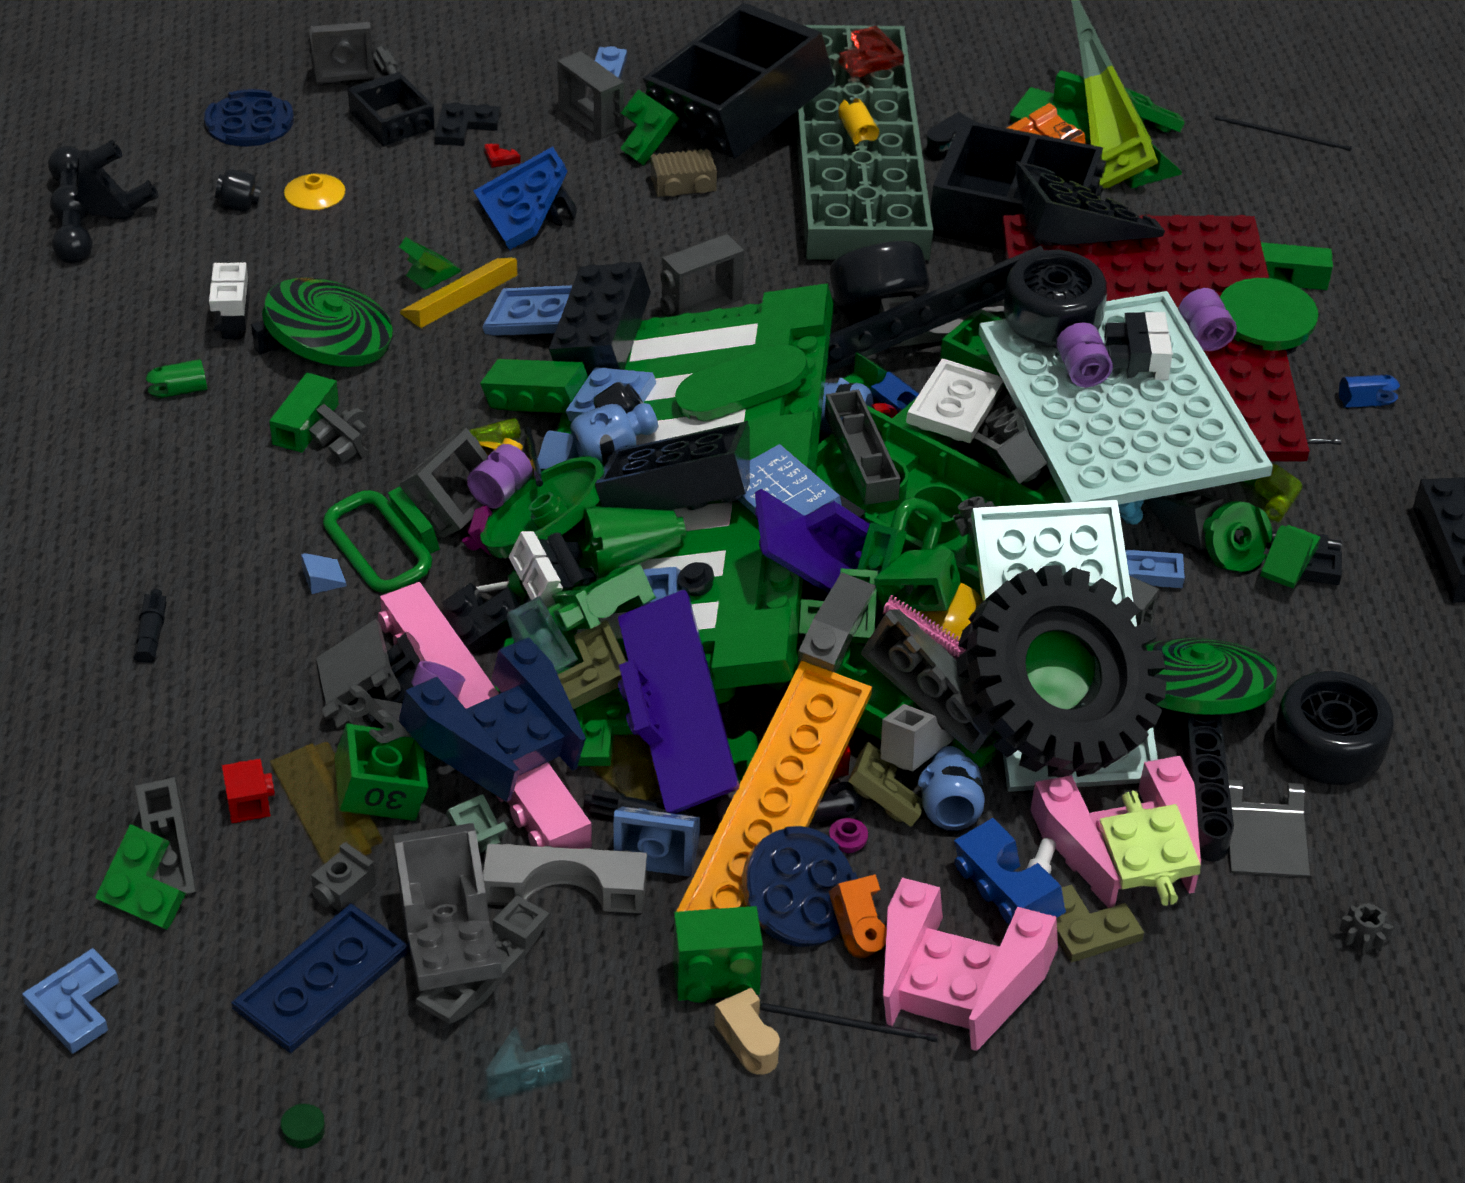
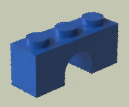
(989, 857)

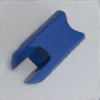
(1368, 390)
(893, 392)

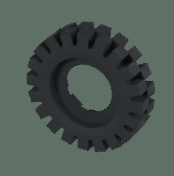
(999, 682)

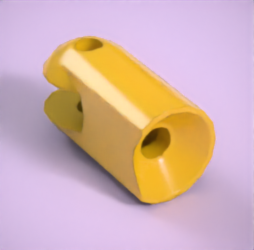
(858, 121)

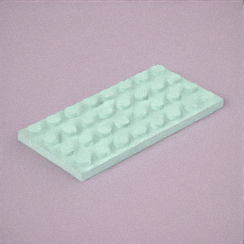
(1069, 536)

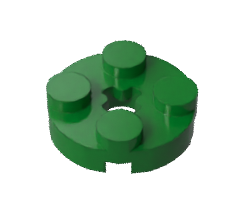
(1221, 530)

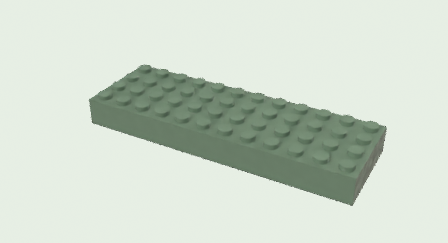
(868, 188)

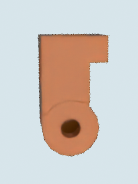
(858, 917)

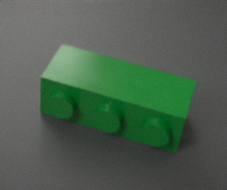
(533, 385)

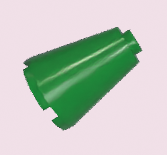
(629, 536)

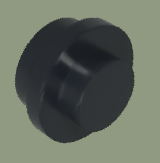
(696, 578)

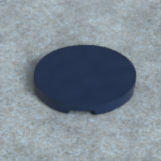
(249, 118)
(791, 882)

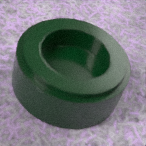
(303, 1125)

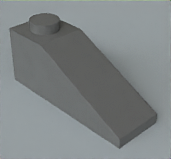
(1185, 514)
(836, 623)
(165, 816)

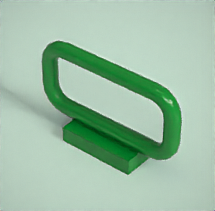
(404, 519)
(886, 543)

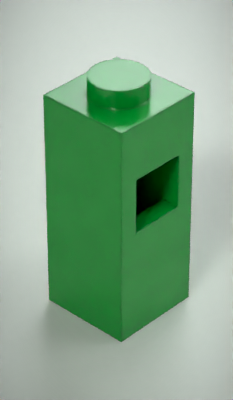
(1299, 264)
(298, 412)

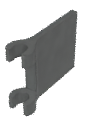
(355, 661)
(383, 711)
(1269, 836)

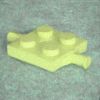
(1150, 847)

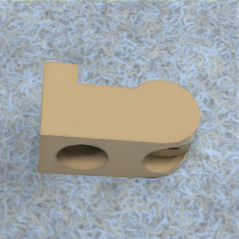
(746, 1034)

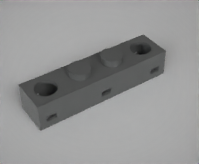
(862, 447)

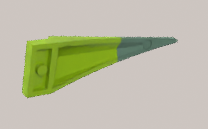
(1111, 113)

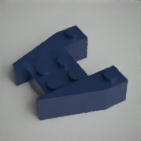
(504, 733)

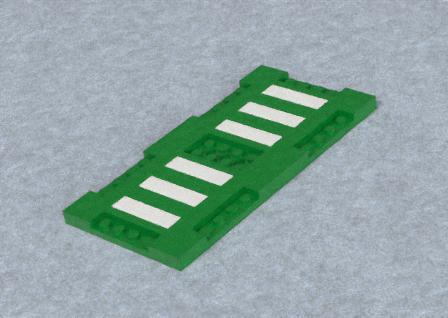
(754, 603)

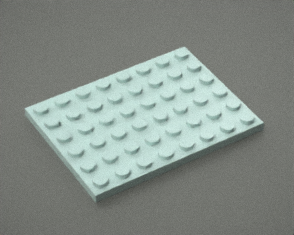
(1133, 433)

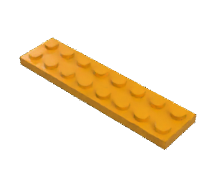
(781, 780)

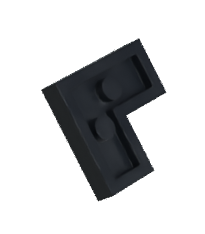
(458, 118)
(478, 621)

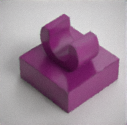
(477, 526)

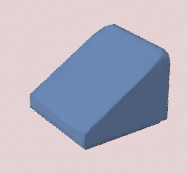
(556, 449)
(322, 573)
(662, 581)

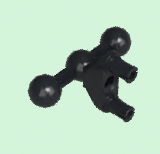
(88, 188)

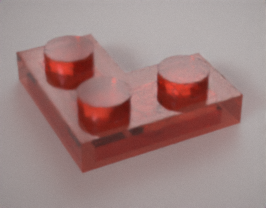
(872, 53)

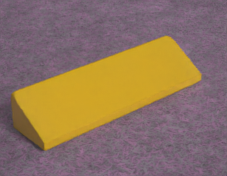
(461, 291)

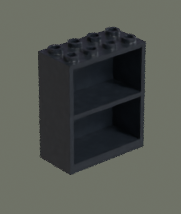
(741, 79)
(981, 183)

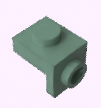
(478, 812)

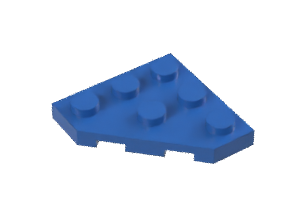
(522, 196)

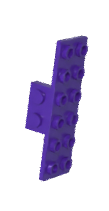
(810, 544)
(675, 702)

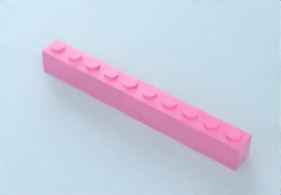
(539, 796)

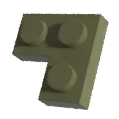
(600, 667)
(876, 780)
(1089, 934)

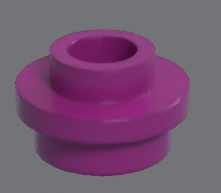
(849, 842)

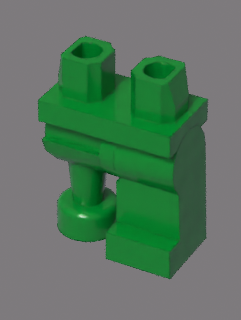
(585, 604)

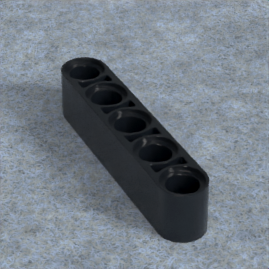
(1208, 769)

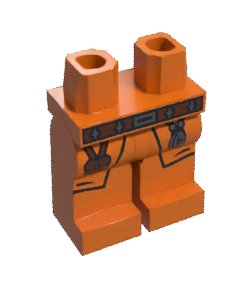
(1048, 123)

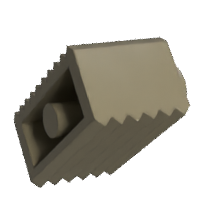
(683, 173)

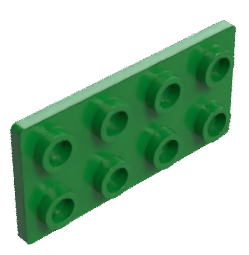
(1068, 98)

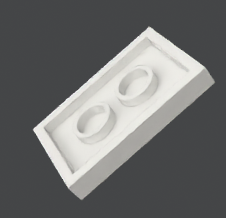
(955, 400)

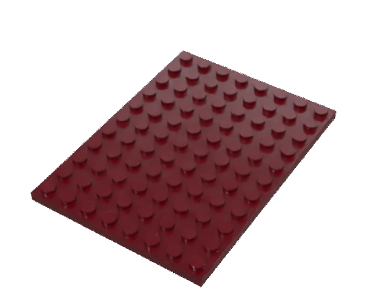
(1190, 257)

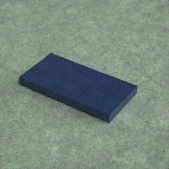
(320, 977)

